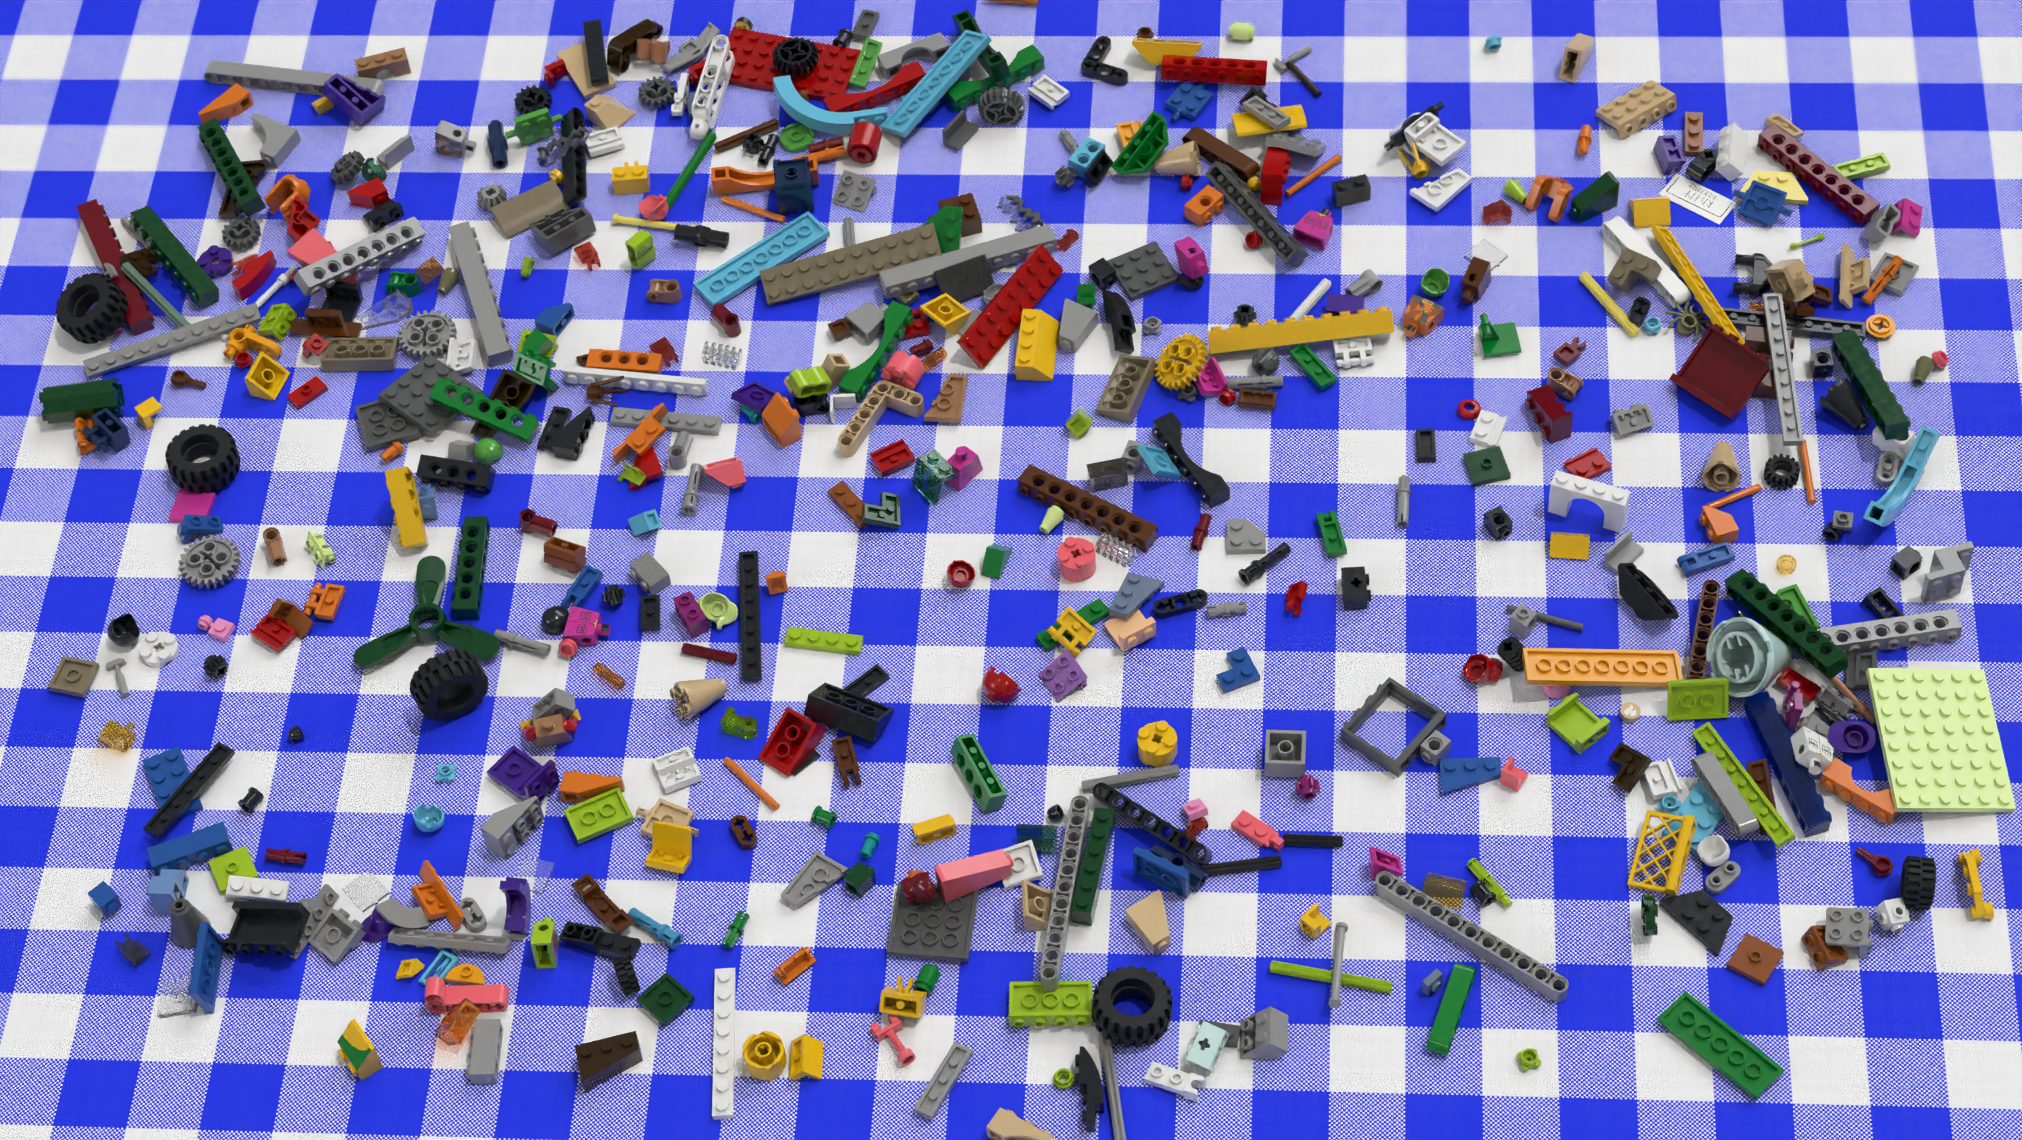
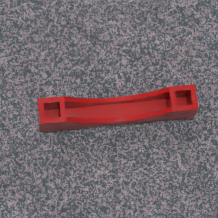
(898, 86)

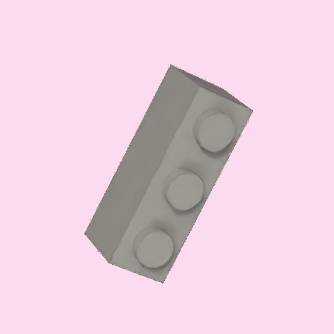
(485, 1051)

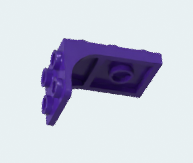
(524, 775)

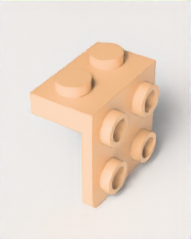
(1131, 631)

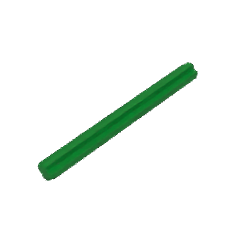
(690, 168)

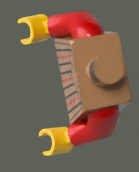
(550, 729)

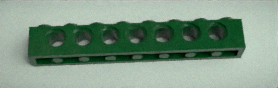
(231, 167)
(1786, 623)

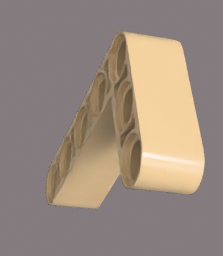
(882, 395)

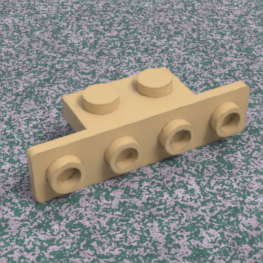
(1854, 275)

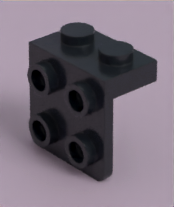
(344, 297)

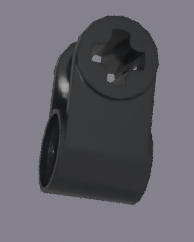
(1702, 165)
(811, 405)

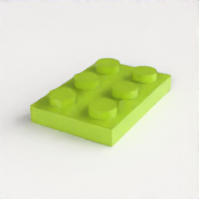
(1697, 699)
(598, 815)

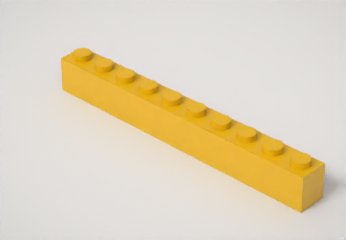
(1300, 331)

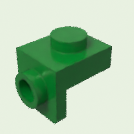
(1086, 294)

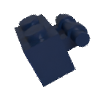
(109, 429)

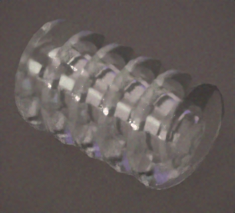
(720, 356)
(1116, 551)

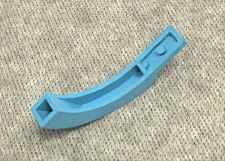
(821, 119)
(1894, 500)

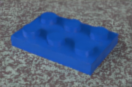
(1161, 872)

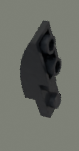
(1121, 319)
(597, 942)
(1090, 1086)

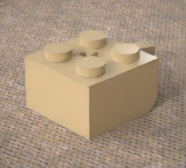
(1790, 279)

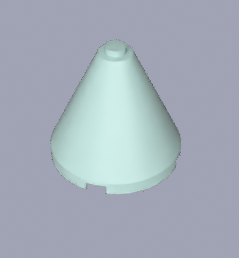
(1745, 655)

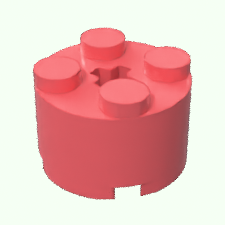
(903, 370)
(1076, 559)

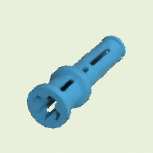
(661, 932)

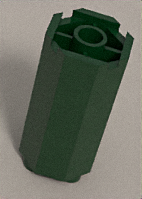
(81, 400)

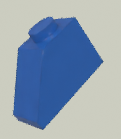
(554, 319)

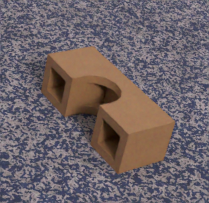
(392, 60)

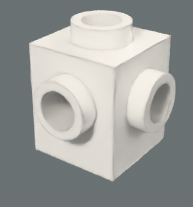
(1892, 914)

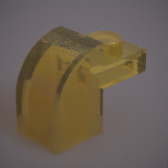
(117, 736)

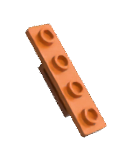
(643, 436)
(435, 898)

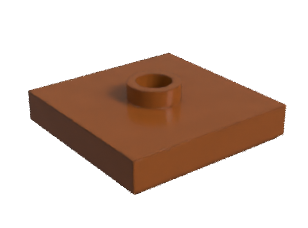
(1755, 959)

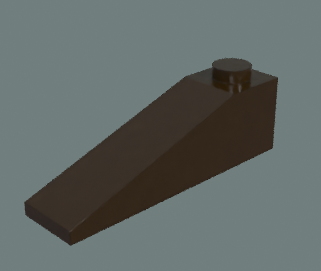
(512, 391)

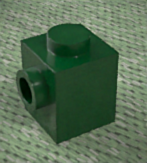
(859, 879)

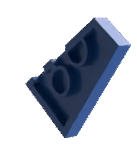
(1464, 772)

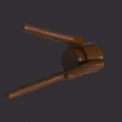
(596, 392)

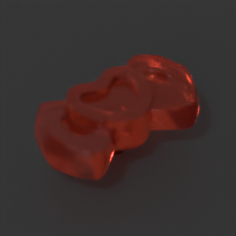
(1067, 240)
(1195, 827)

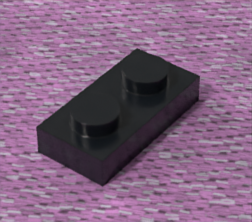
(650, 613)

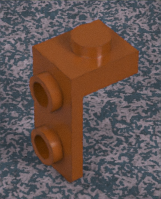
(292, 615)

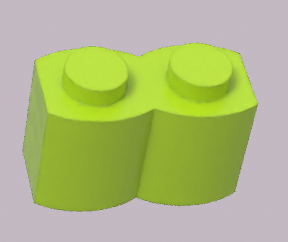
(640, 249)
(809, 382)

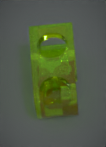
(739, 725)

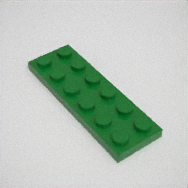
(1720, 1045)

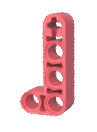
(443, 998)

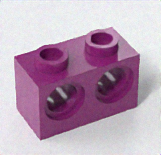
(690, 614)

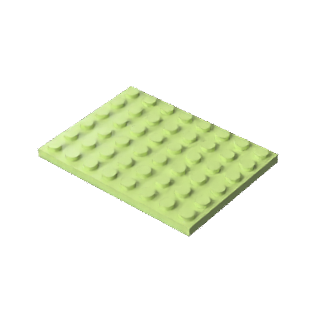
(1940, 740)

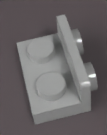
(1632, 420)

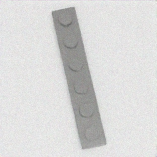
(671, 421)
(443, 940)

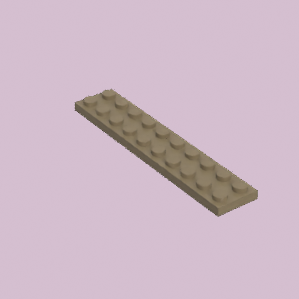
(848, 264)

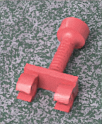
(905, 1055)

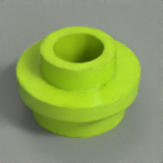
(1063, 1073)

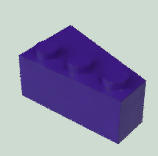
(352, 99)

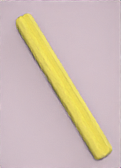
(1609, 304)

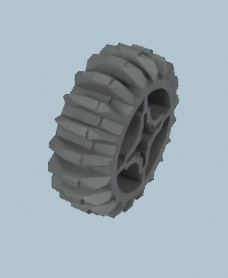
(1001, 106)

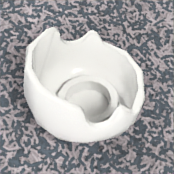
(1713, 850)

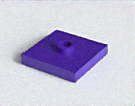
(753, 396)

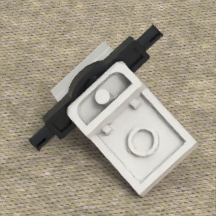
(1428, 136)

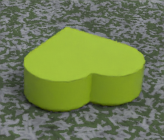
(527, 267)

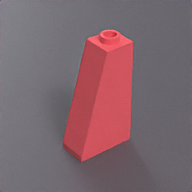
(313, 248)
(972, 873)

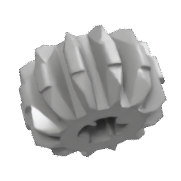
(491, 196)

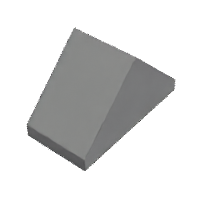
(461, 450)

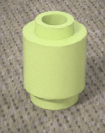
(1242, 31)

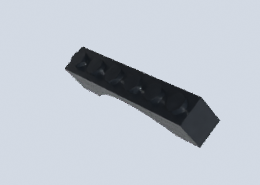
(1209, 485)

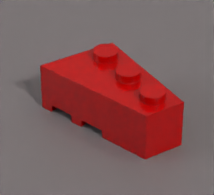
(1274, 175)

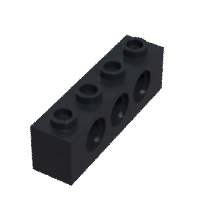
(430, 464)

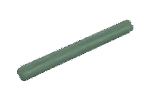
(154, 295)

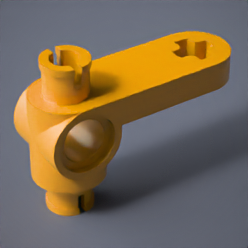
(245, 338)

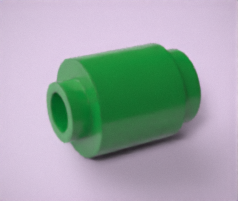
(927, 978)

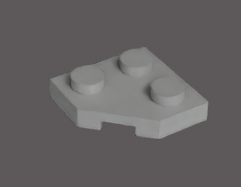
(1244, 537)

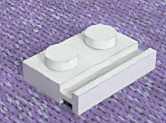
(1048, 92)
(604, 141)
(1488, 429)
(1662, 779)

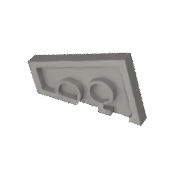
(812, 879)

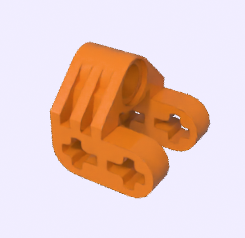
(1554, 188)

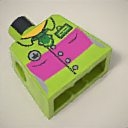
(545, 934)

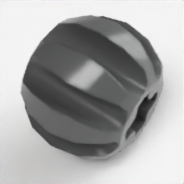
(1265, 362)

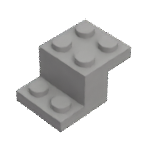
(1947, 571)

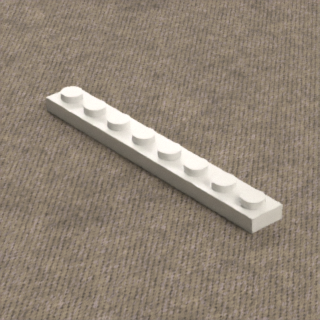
(637, 380)
(724, 1044)

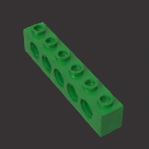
(445, 386)

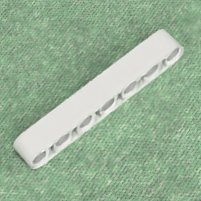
(1667, 283)

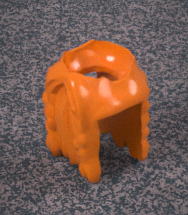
(284, 192)

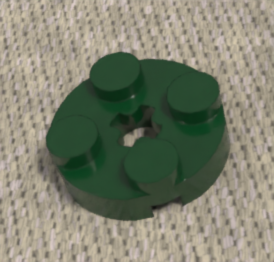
(1649, 911)

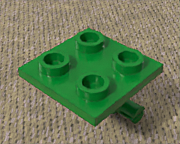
(1498, 338)

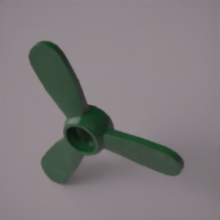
(430, 591)

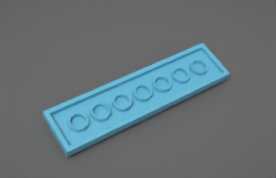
(935, 83)
(769, 252)

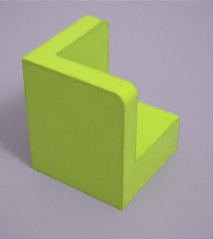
(1079, 422)

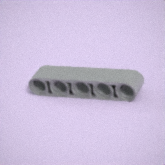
(1724, 794)

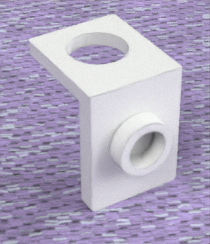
(840, 401)

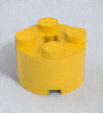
(1157, 744)
(764, 1055)

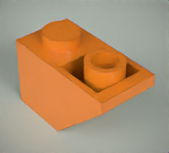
(1719, 525)

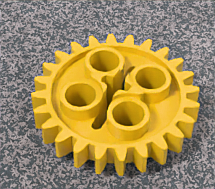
(1177, 373)

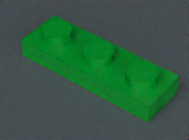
(1313, 366)

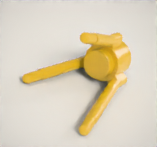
(1420, 168)

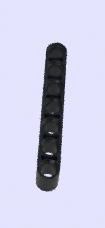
(574, 161)
(1158, 829)

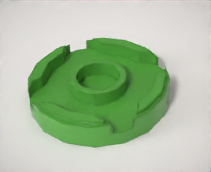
(796, 138)

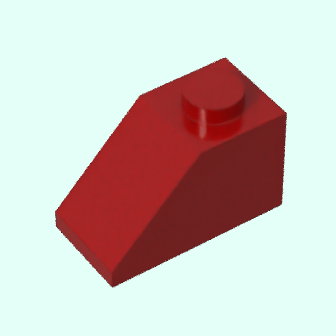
(369, 194)

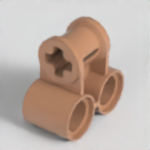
(653, 50)

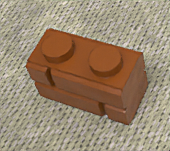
(564, 554)

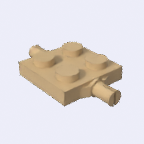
(666, 812)

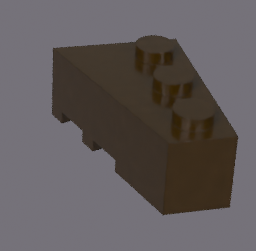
(607, 1057)

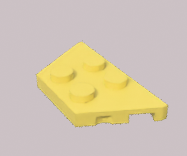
(1780, 180)

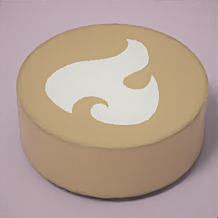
(1630, 712)

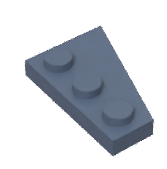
(1133, 593)

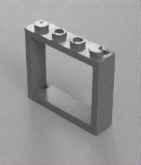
(1390, 687)

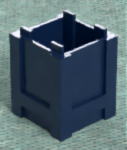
(793, 185)

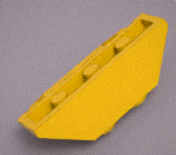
(1154, 49)

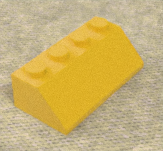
(1036, 346)

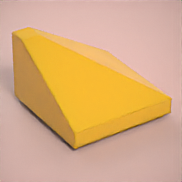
(409, 968)

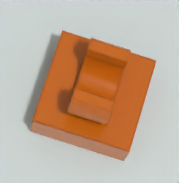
(776, 582)

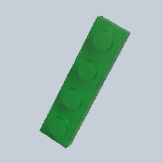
(1090, 613)

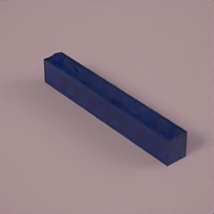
(1792, 776)

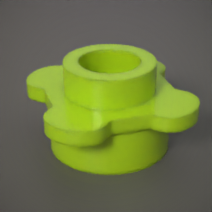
(1528, 1053)

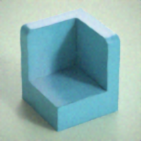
(644, 522)

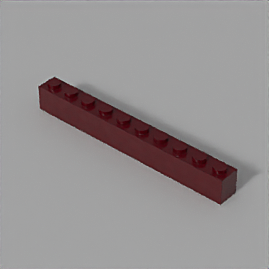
(109, 252)

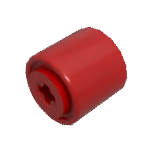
(864, 142)

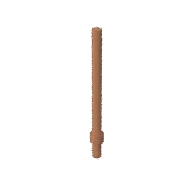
(1862, 708)

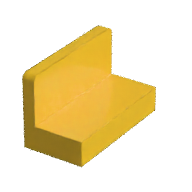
(1569, 545)
(934, 829)
(806, 1058)

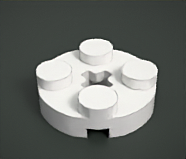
(159, 639)

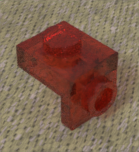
(1497, 211)

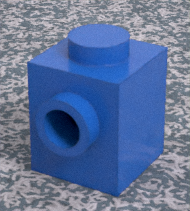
(104, 899)

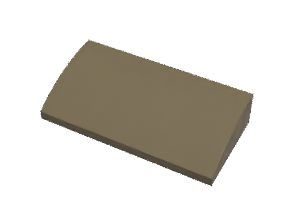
(533, 205)
(360, 354)
(1126, 387)

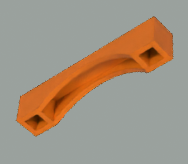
(731, 180)

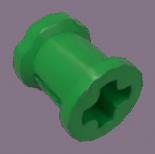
(824, 817)

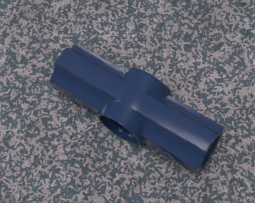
(497, 144)
(1197, 875)

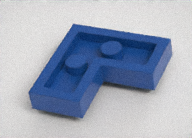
(1242, 671)

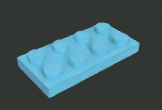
(1706, 813)

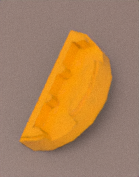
(466, 975)

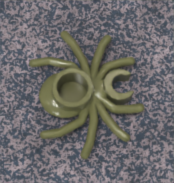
(1688, 320)

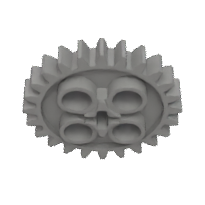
(415, 334)
(217, 552)

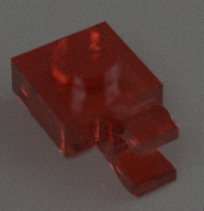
(243, 262)

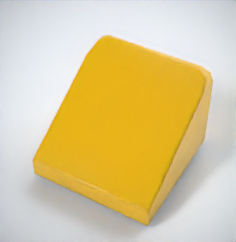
(322, 105)

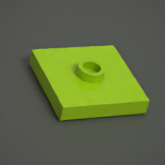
(232, 863)

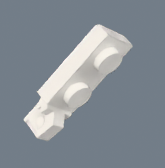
(683, 87)

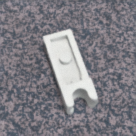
(1175, 1080)

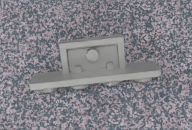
(318, 908)

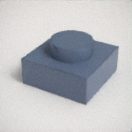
(1432, 982)

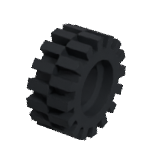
(1781, 480)
(626, 975)

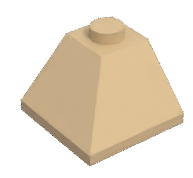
(607, 112)

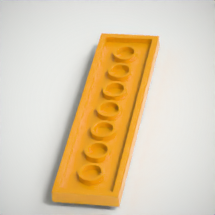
(1600, 667)

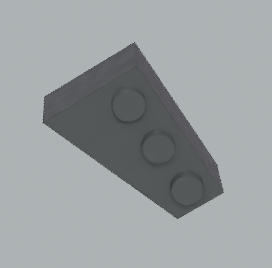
(563, 230)

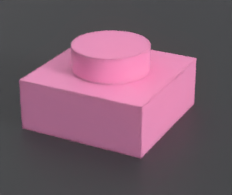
(1194, 809)

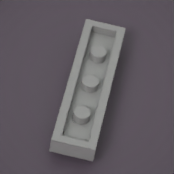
(943, 1081)

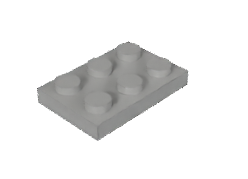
(1296, 143)

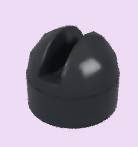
(295, 734)
(1055, 813)

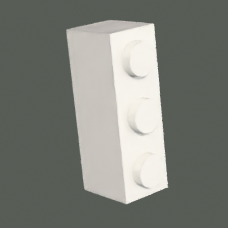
(1731, 151)

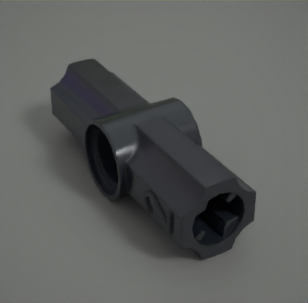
(701, 236)

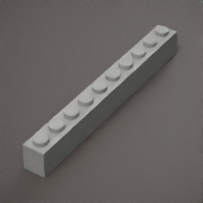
(998, 253)
(480, 294)

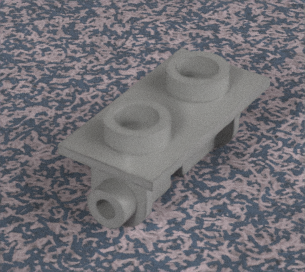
(1830, 696)

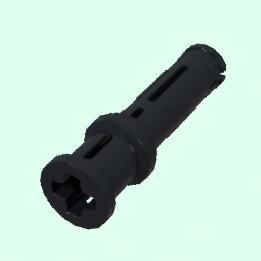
(1258, 566)

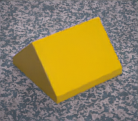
(1650, 211)
(946, 312)
(266, 377)

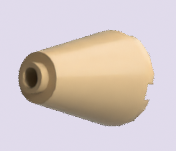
(1179, 160)
(1721, 469)

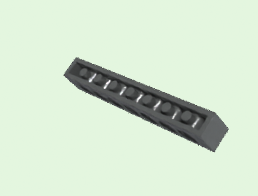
(1256, 214)

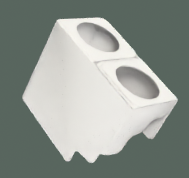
(1900, 447)

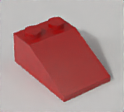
(791, 741)

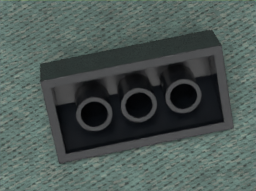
(856, 716)

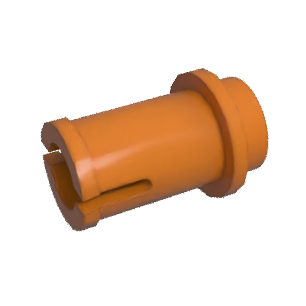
(392, 452)

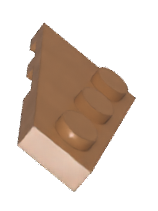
(950, 401)

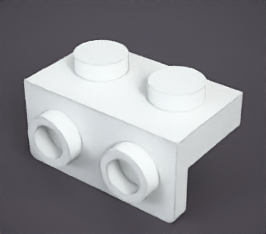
(462, 355)

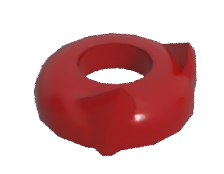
(1468, 414)

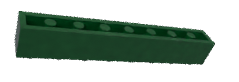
(174, 257)
(1870, 385)

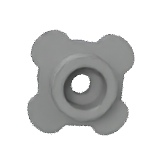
(1152, 325)

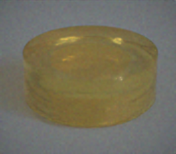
(1786, 564)

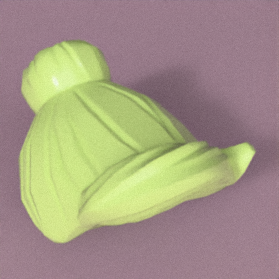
(718, 609)

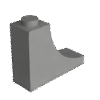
(279, 139)

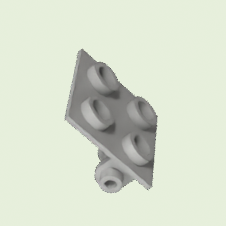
(854, 191)

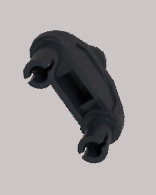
(1759, 280)

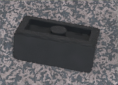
(1097, 169)

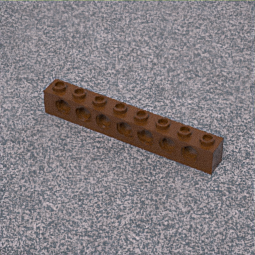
(1087, 508)

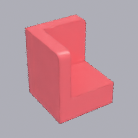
(1512, 776)

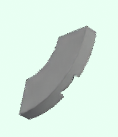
(402, 916)

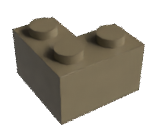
(1632, 266)

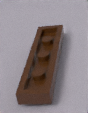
(1760, 774)

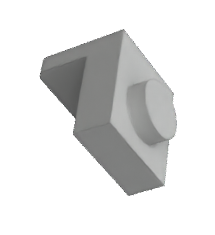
(1815, 724)

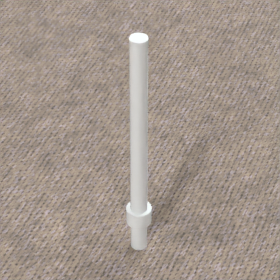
(281, 281)

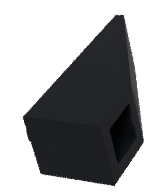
(571, 437)

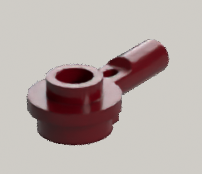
(1881, 865)

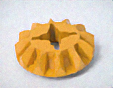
(1873, 323)

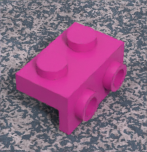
(1909, 217)
(1211, 379)

